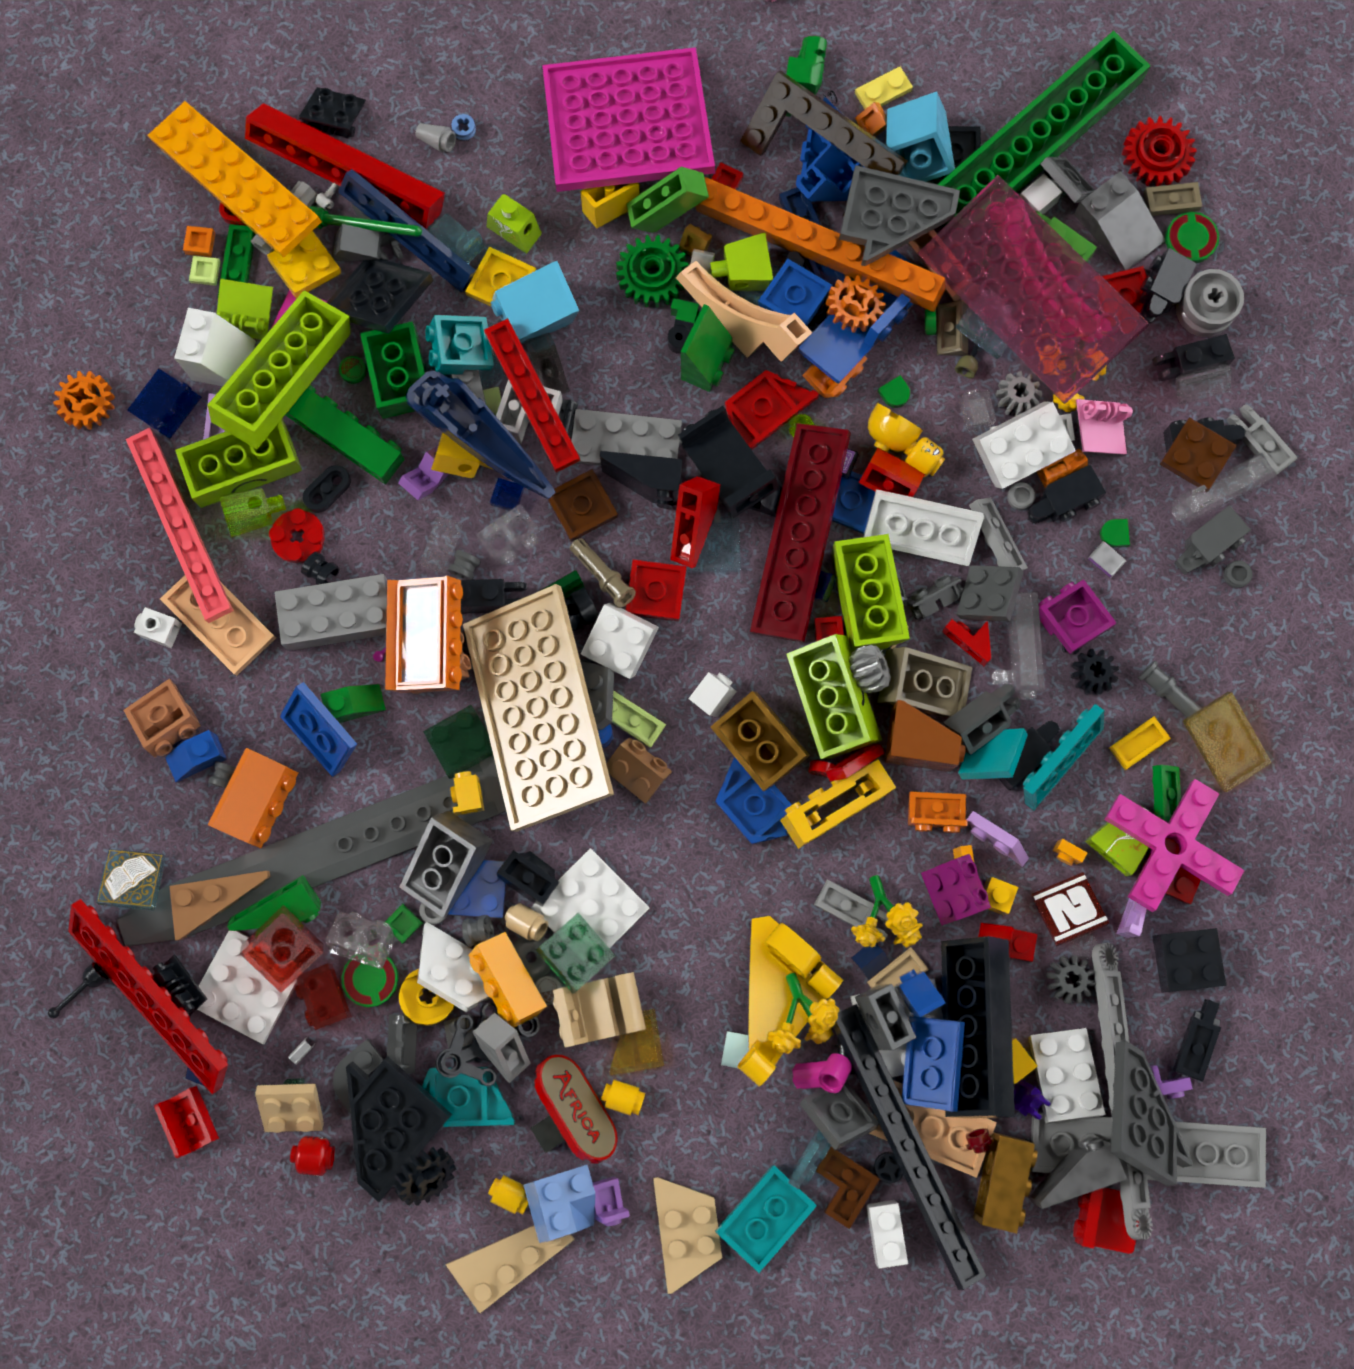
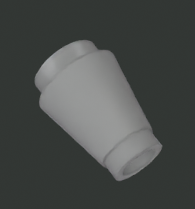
(436, 136)

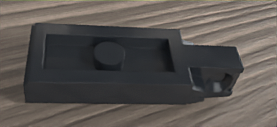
(1199, 1042)

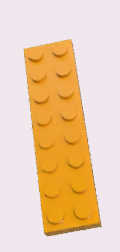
(234, 179)

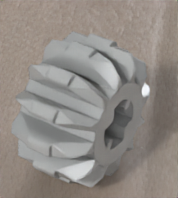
(1009, 388)
(870, 668)

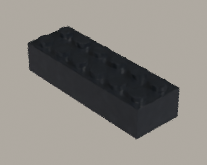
(979, 994)

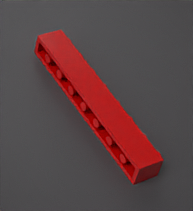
(333, 159)

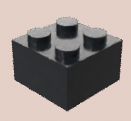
(1189, 960)

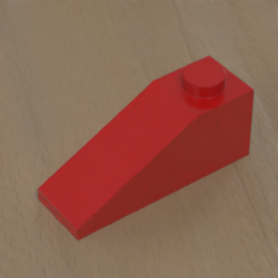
(693, 519)

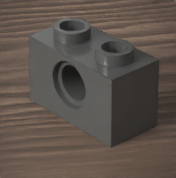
(885, 1017)

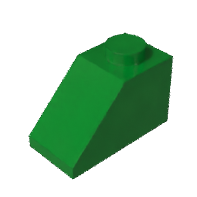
(354, 702)

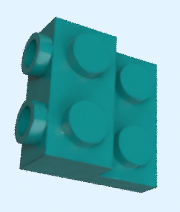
(458, 344)

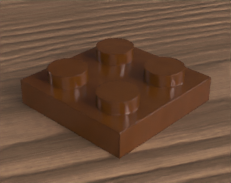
(1198, 454)
(582, 505)

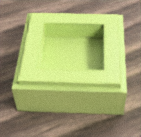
(204, 270)

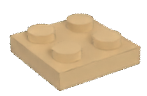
(289, 1108)

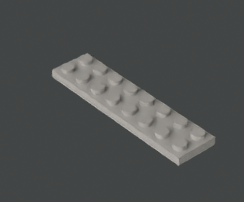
(1217, 1151)

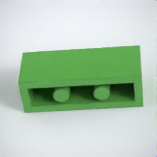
(667, 200)

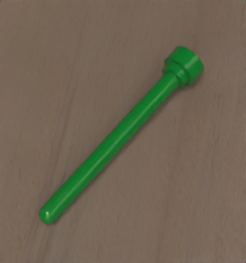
(374, 225)

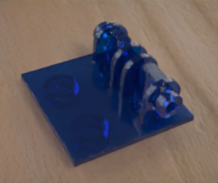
(164, 403)

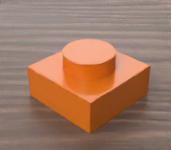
(873, 119)
(199, 241)

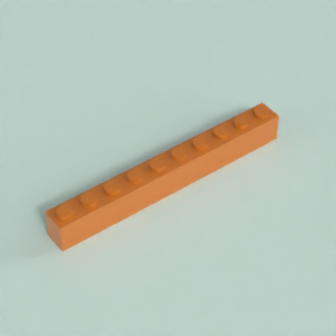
(820, 244)

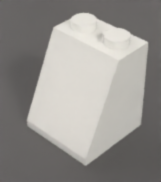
(211, 347)

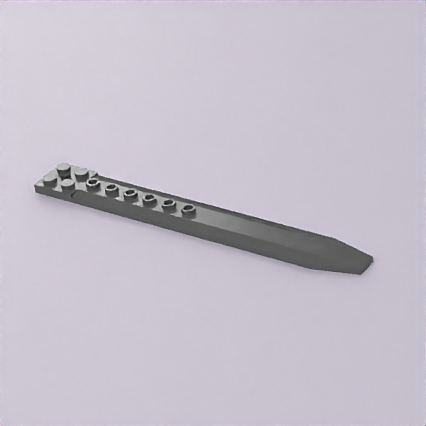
(325, 851)

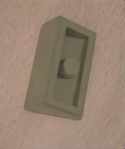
(949, 339)

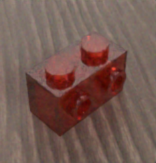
(322, 997)

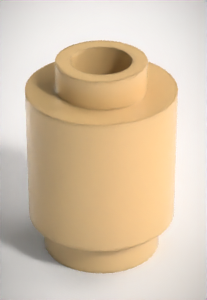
(526, 922)

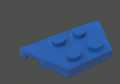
(749, 808)

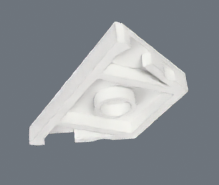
(448, 971)

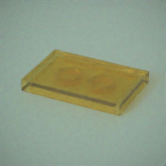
(1227, 741)

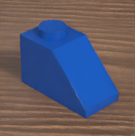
(195, 755)
(919, 993)

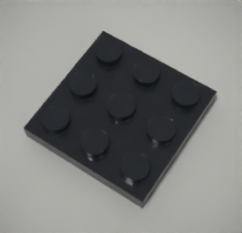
(380, 293)

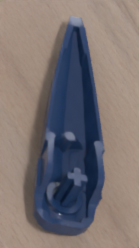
(474, 427)

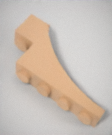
(745, 321)

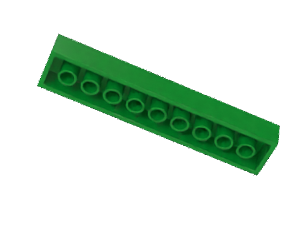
(1052, 120)

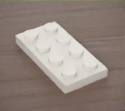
(925, 527)

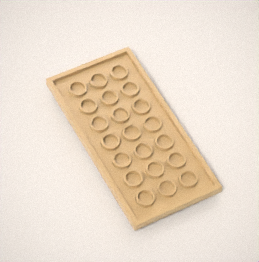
(537, 709)

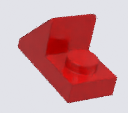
(976, 646)
(1021, 943)

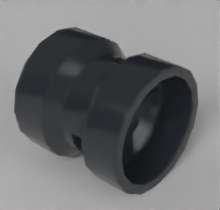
(319, 568)

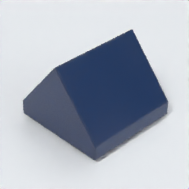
(871, 960)

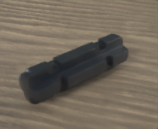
(567, 418)

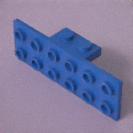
(840, 350)

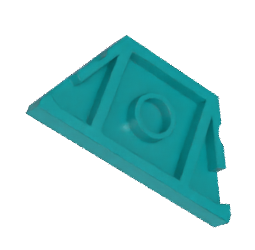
(469, 1100)

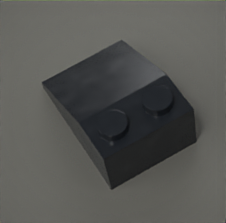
(648, 476)

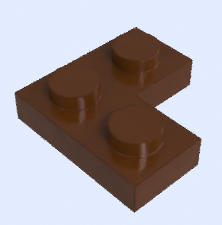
(853, 1184)

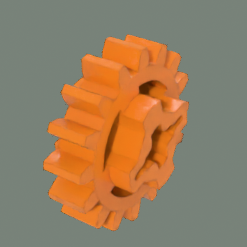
(855, 304)
(88, 410)

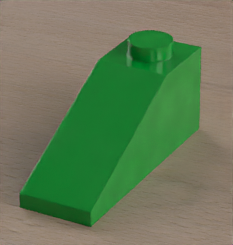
(295, 896)

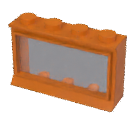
(423, 635)

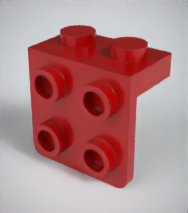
(1102, 1222)

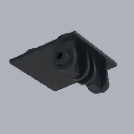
(332, 111)
(179, 984)

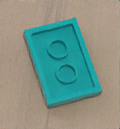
(765, 1218)

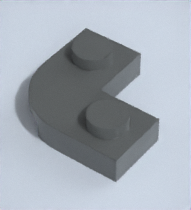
(366, 1058)

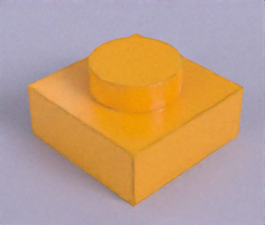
(1069, 853)

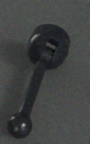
(90, 978)

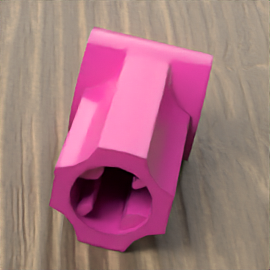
(823, 1074)

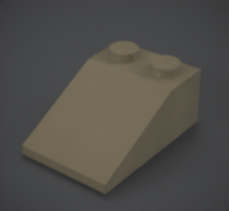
(926, 682)

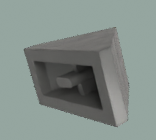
(356, 244)

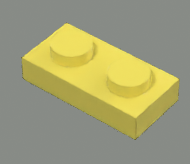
(884, 88)

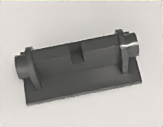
(944, 590)
(402, 1042)

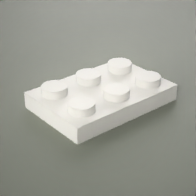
(1066, 1075)

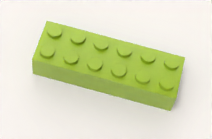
(279, 369)

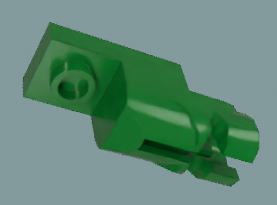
(809, 65)

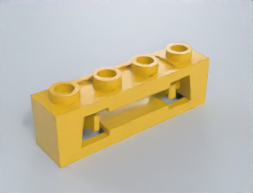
(799, 826)

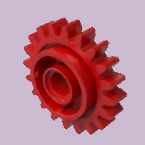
(1161, 136)

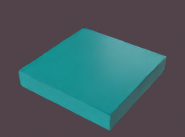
(995, 758)

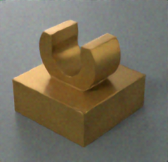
(693, 239)

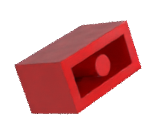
(891, 475)

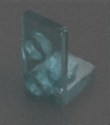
(457, 238)

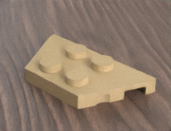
(686, 1232)

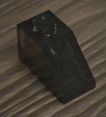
(547, 362)

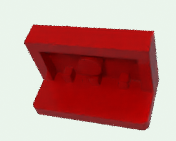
(186, 1122)

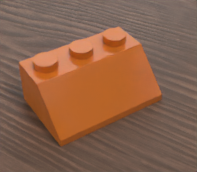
(253, 798)

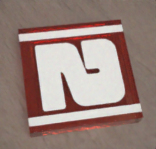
(1070, 909)

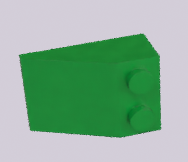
(706, 351)

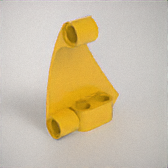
(774, 955)

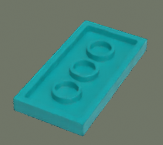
(1058, 763)

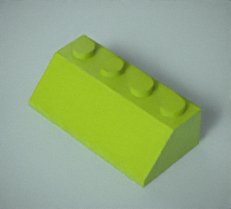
(869, 592)

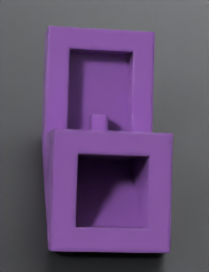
(423, 480)

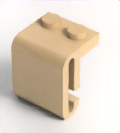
(599, 1010)

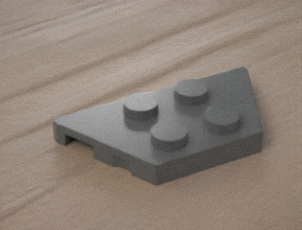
(600, 690)

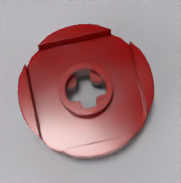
(298, 521)

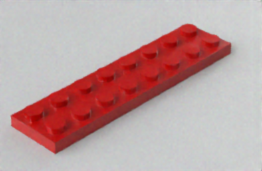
(147, 997)

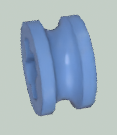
(463, 135)

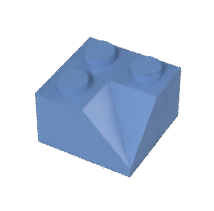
(561, 1203)

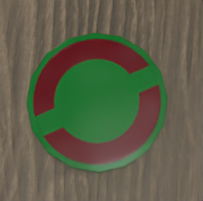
(1192, 236)
(368, 984)

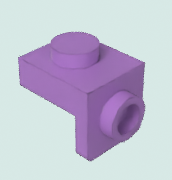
(1172, 1087)
(608, 1202)

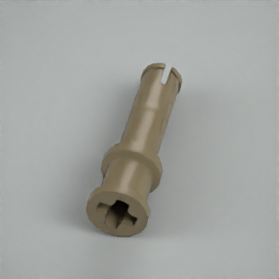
(609, 580)

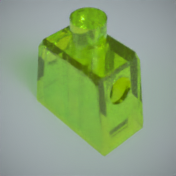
(241, 512)

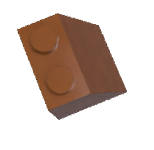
(921, 741)

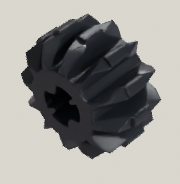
(1085, 674)

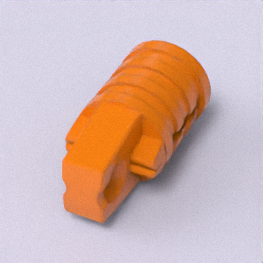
(1063, 467)

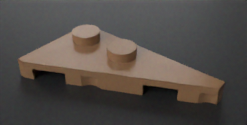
(200, 901)

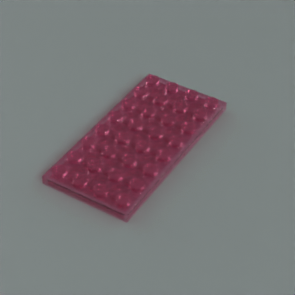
(1033, 289)

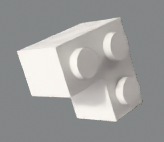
(512, 414)

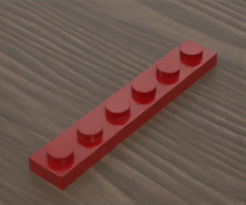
(532, 395)

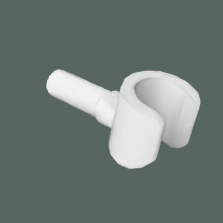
(323, 199)

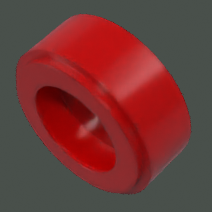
(819, 768)

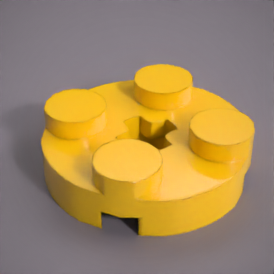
(418, 1011)

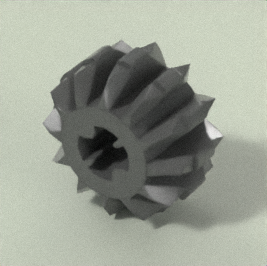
(1068, 990)

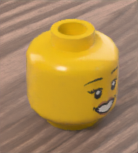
(924, 456)

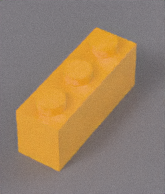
(506, 980)

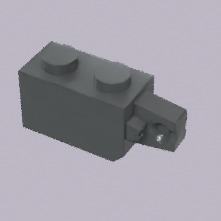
(1211, 540)

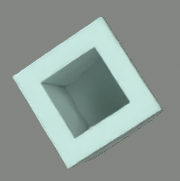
(734, 1049)

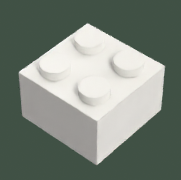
(619, 640)

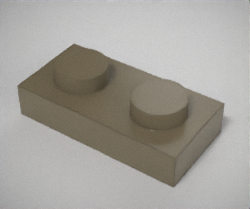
(1173, 199)

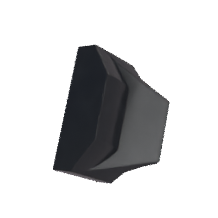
(529, 876)

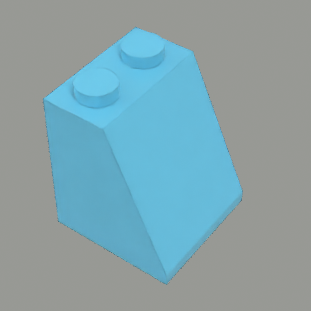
(922, 137)
(536, 303)

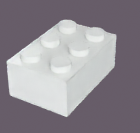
(1024, 444)

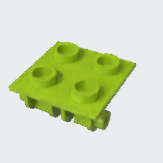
(245, 306)

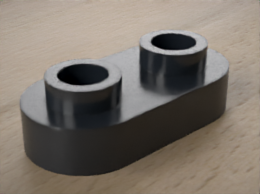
(324, 487)

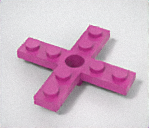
(1183, 829)

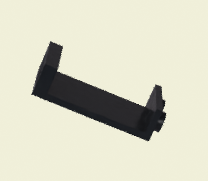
(727, 460)

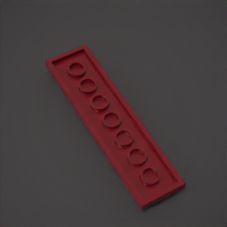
(800, 532)

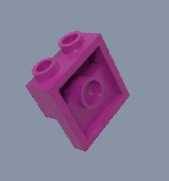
(1075, 616)
(956, 889)

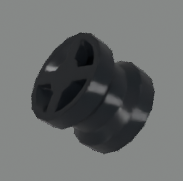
(889, 1168)

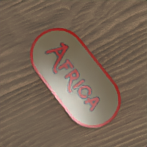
(575, 1109)

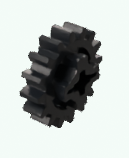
(424, 1176)

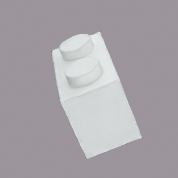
(887, 1234)

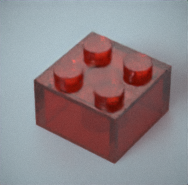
(282, 949)

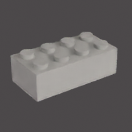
(332, 612)

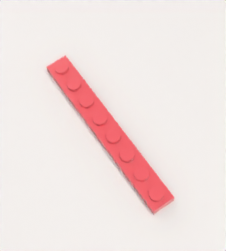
(179, 525)

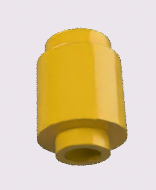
(623, 1097)
(509, 1195)

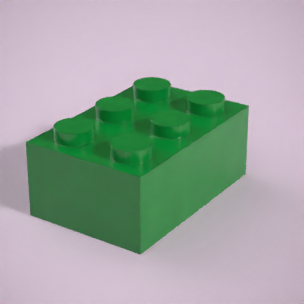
(393, 366)

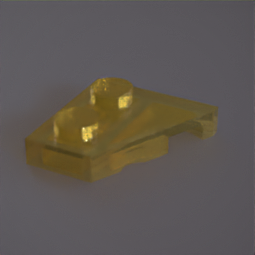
(639, 1049)

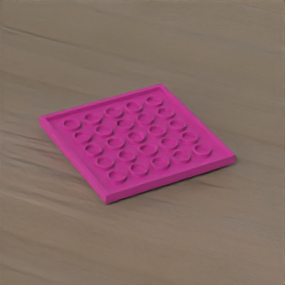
(627, 119)

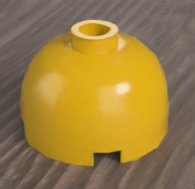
(891, 430)

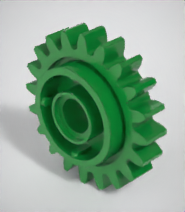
(651, 286)

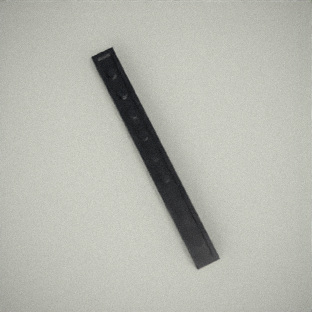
(908, 1148)

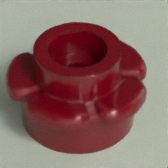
(979, 1140)

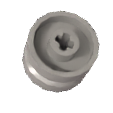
(1210, 303)

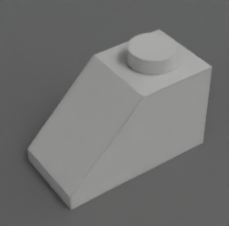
(502, 1046)

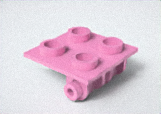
(1102, 426)

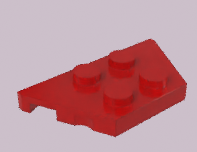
(766, 406)

